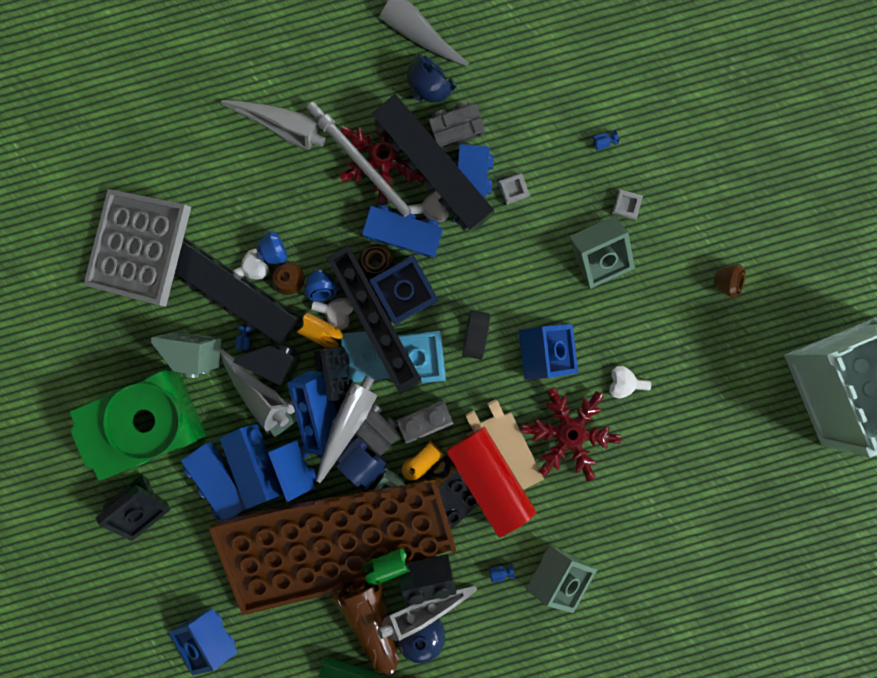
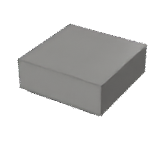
(513, 189)
(626, 205)

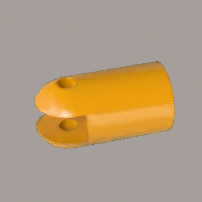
(320, 331)
(421, 461)

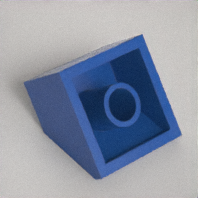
(548, 351)
(292, 469)
(203, 642)

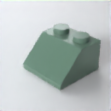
(603, 251)
(189, 352)
(561, 580)

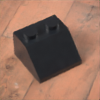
(271, 362)
(428, 580)

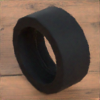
(476, 334)

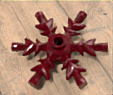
(383, 165)
(561, 433)

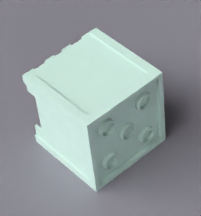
(841, 387)

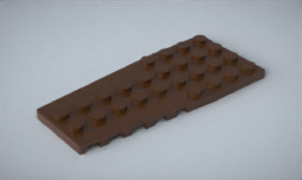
(326, 542)

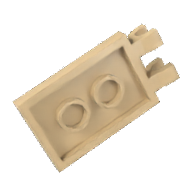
(510, 443)

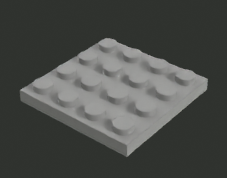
(137, 246)

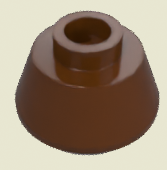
(730, 280)
(291, 284)

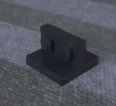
(133, 510)

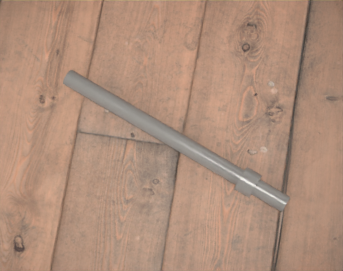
(327, 124)

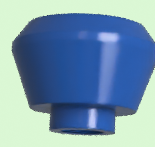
(272, 249)
(320, 286)

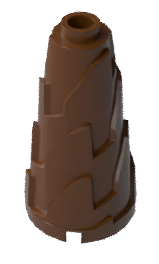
(365, 610)

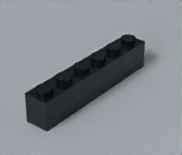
(433, 163)
(235, 293)
(374, 320)

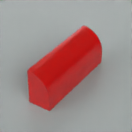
(491, 482)

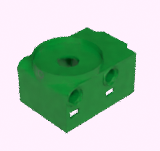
(107, 431)

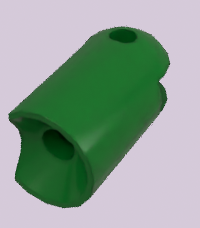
(386, 567)

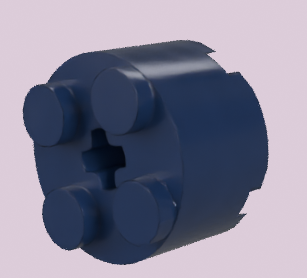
(360, 465)

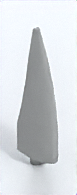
(410, 23)
(288, 124)
(260, 399)
(348, 420)
(419, 616)

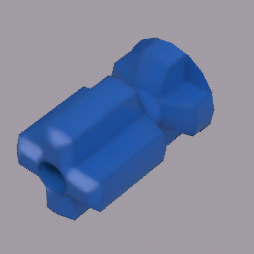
(603, 140)
(243, 339)
(498, 573)

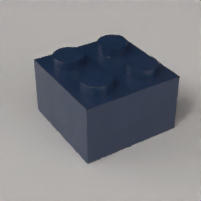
(404, 290)

